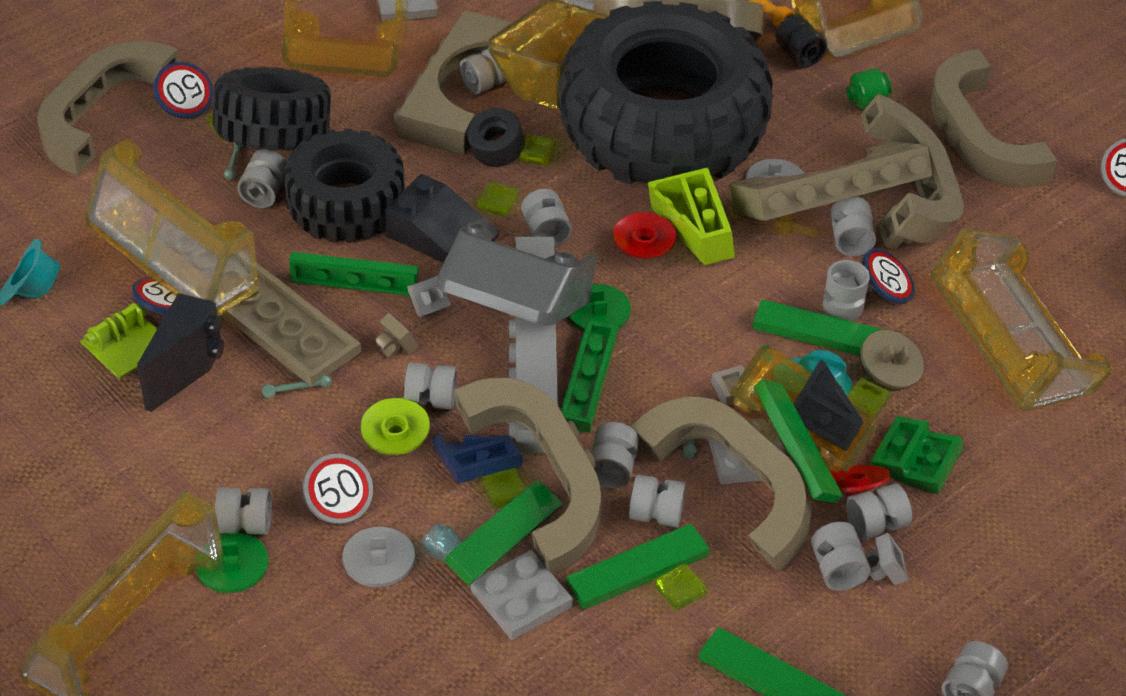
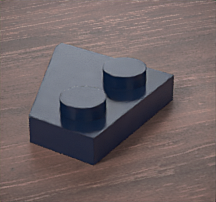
(477, 456)

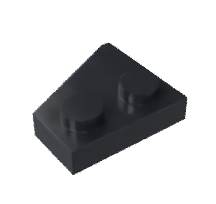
(827, 408)

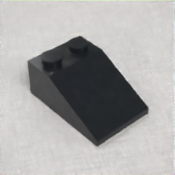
(429, 217)
(180, 349)

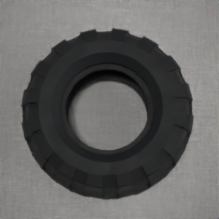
(665, 49)

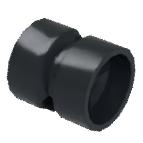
(801, 40)

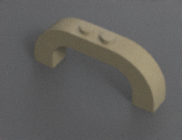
(740, 12)
(84, 86)
(981, 152)
(939, 200)
(521, 403)
(691, 418)

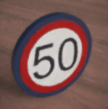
(183, 90)
(888, 276)
(152, 295)

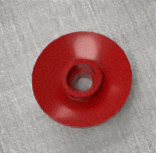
(644, 235)
(860, 479)

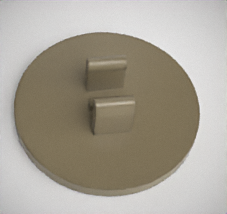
(892, 359)

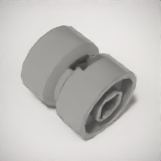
(481, 72)
(262, 179)
(546, 216)
(853, 226)
(845, 290)
(431, 385)
(614, 453)
(657, 500)
(243, 510)
(884, 510)
(840, 556)
(976, 671)

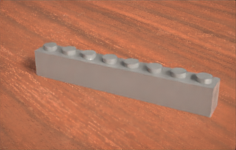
(533, 350)

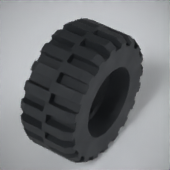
(270, 107)
(337, 159)

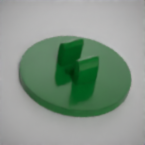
(605, 306)
(242, 565)

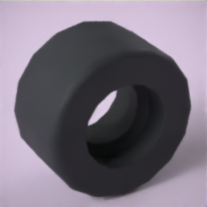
(499, 151)

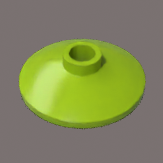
(395, 416)

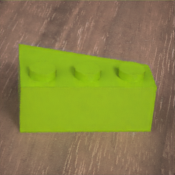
(695, 212)

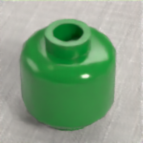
(866, 85)

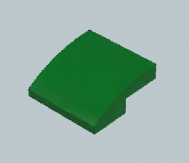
(918, 455)

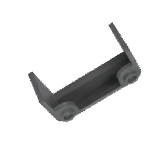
(514, 279)

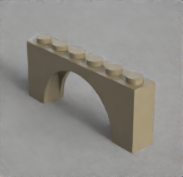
(427, 113)
(882, 168)

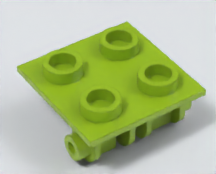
(120, 341)

